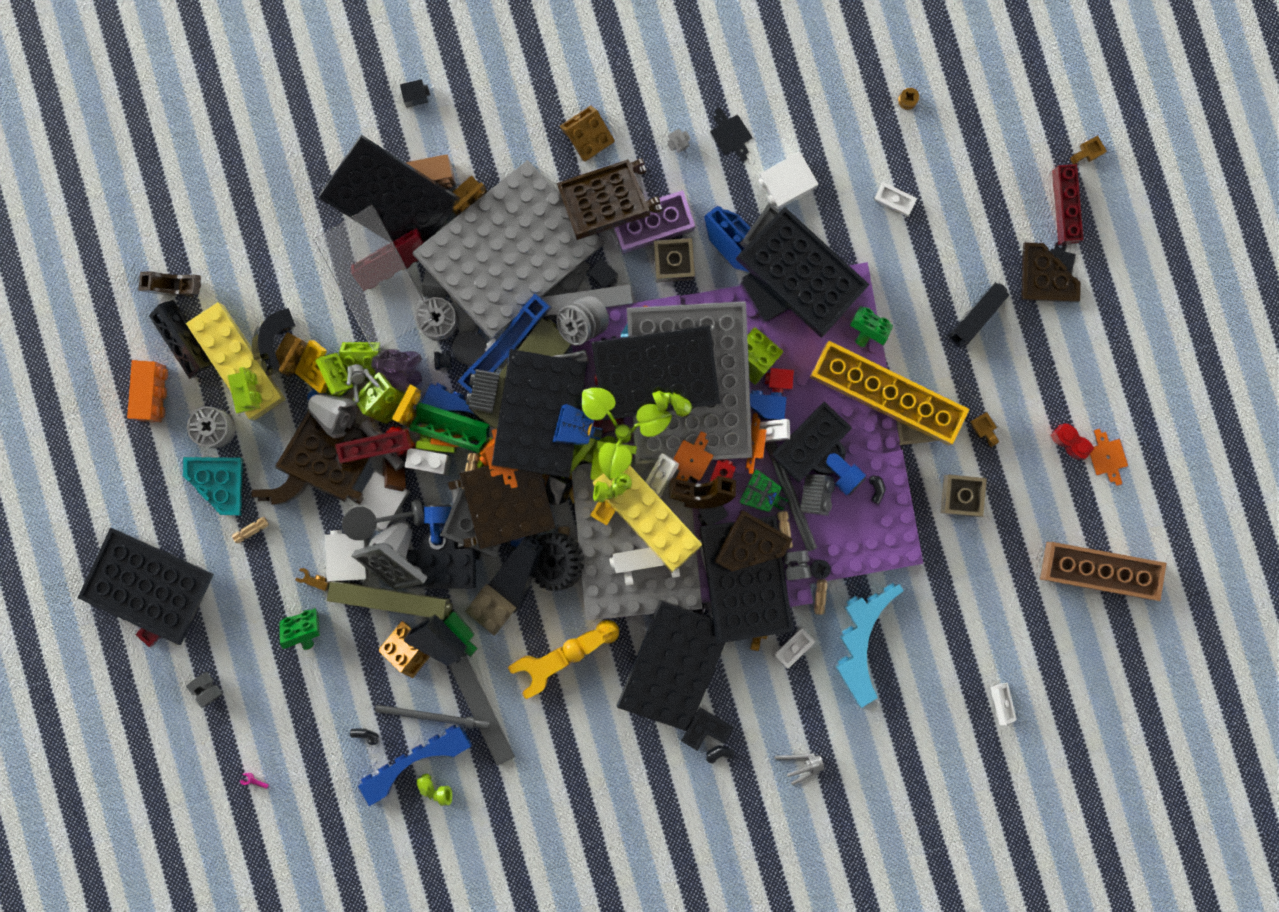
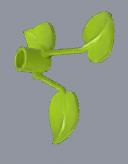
(617, 458)

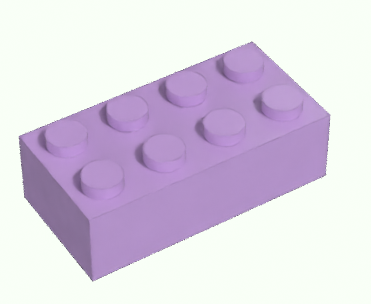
(669, 223)

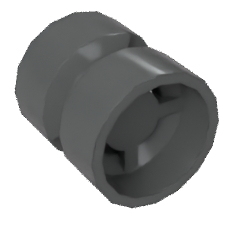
(797, 572)
(204, 689)

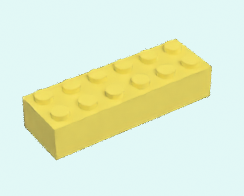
(230, 351)
(653, 521)

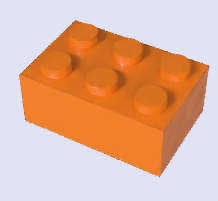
(147, 391)

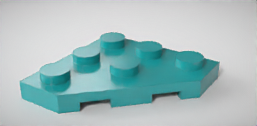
(217, 481)

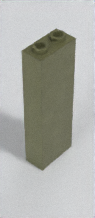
(542, 340)
(389, 599)

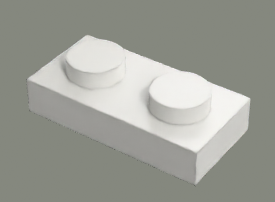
(895, 199)
(776, 430)
(662, 474)
(794, 648)
(1003, 704)

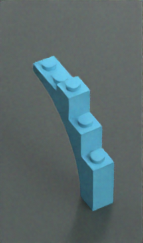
(863, 615)

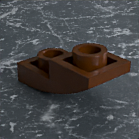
(393, 479)

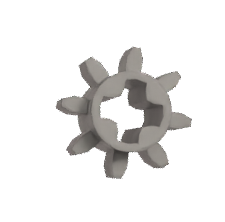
(678, 140)

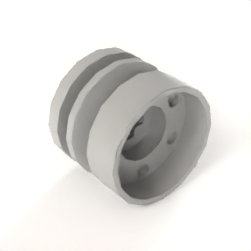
(582, 320)
(447, 323)
(221, 423)

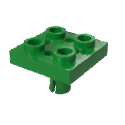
(870, 327)
(300, 629)

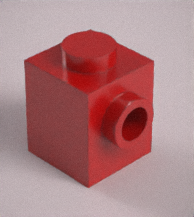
(779, 379)
(723, 468)

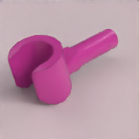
(251, 780)

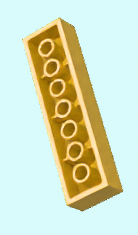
(889, 393)

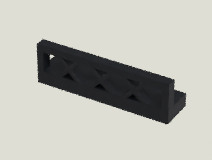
(181, 336)

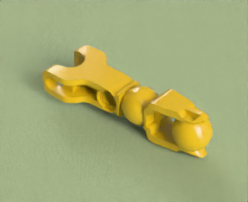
(571, 652)

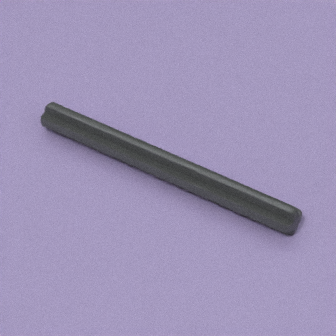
(793, 501)

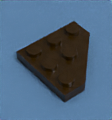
(1046, 276)
(751, 543)

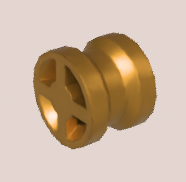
(907, 102)

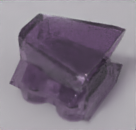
(398, 367)

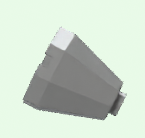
(333, 413)
(396, 535)

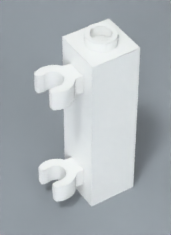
(636, 560)

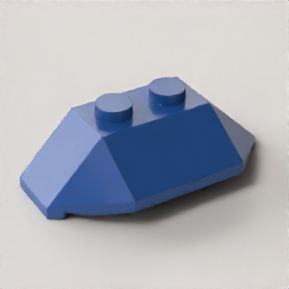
(726, 232)

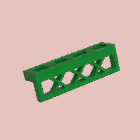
(453, 425)

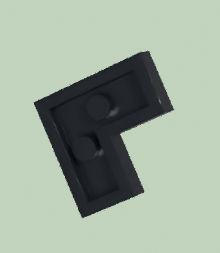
(704, 724)

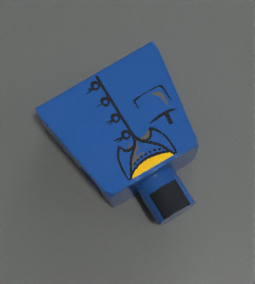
(575, 427)

